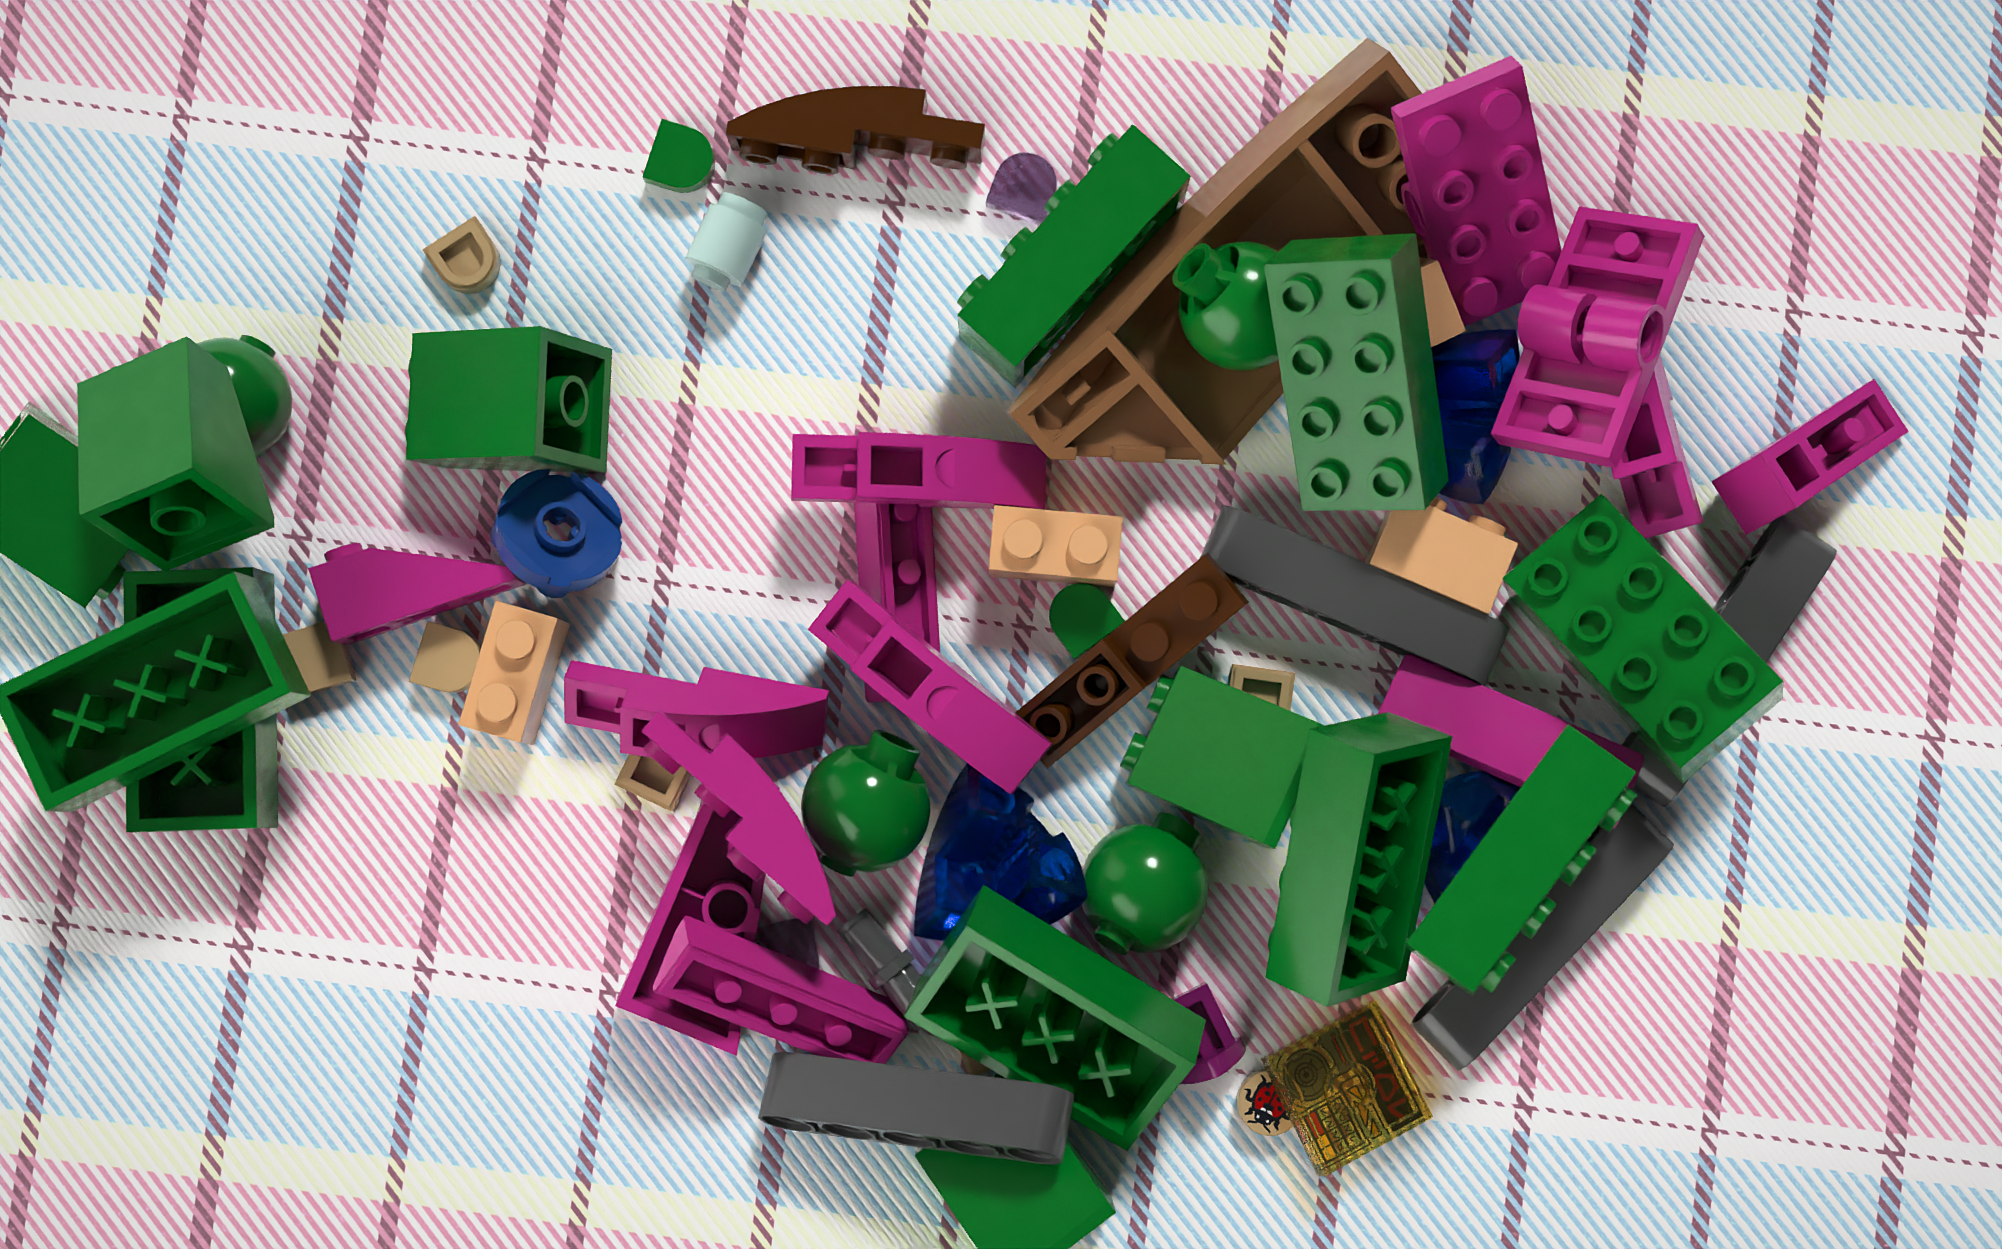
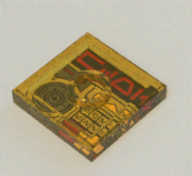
(1346, 1088)

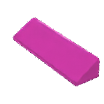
(899, 567)
(1485, 724)
(778, 995)

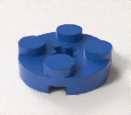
(553, 564)

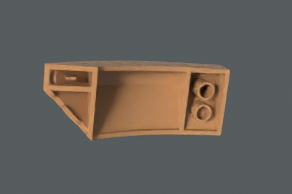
(1126, 372)

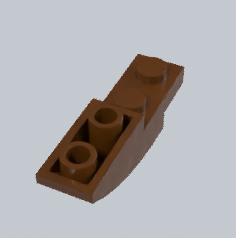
(830, 125)
(1132, 656)

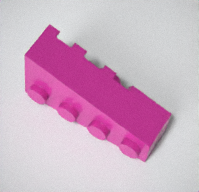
(709, 890)

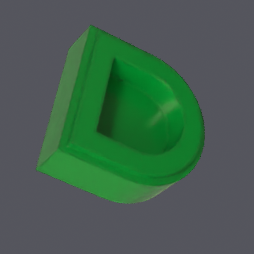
(679, 159)
(1082, 617)

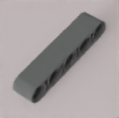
(1354, 595)
(1760, 608)
(1465, 1024)
(917, 1107)

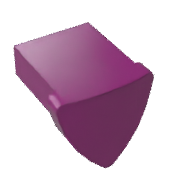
(1218, 1047)

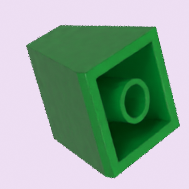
(508, 400)
(169, 457)
(42, 515)
(1220, 756)
(1020, 1201)

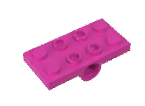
(1479, 187)
(1596, 335)

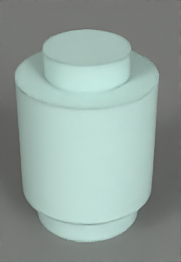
(727, 242)

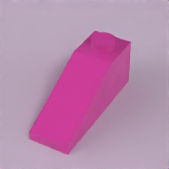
(1809, 457)
(386, 589)

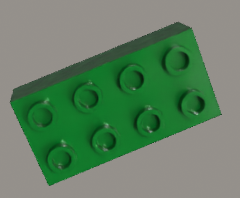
(1071, 255)
(1357, 372)
(1643, 638)
(150, 693)
(225, 783)
(1357, 856)
(1520, 861)
(1056, 1017)

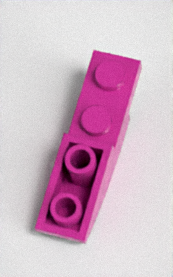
(1655, 467)
(917, 470)
(929, 687)
(755, 711)
(767, 834)

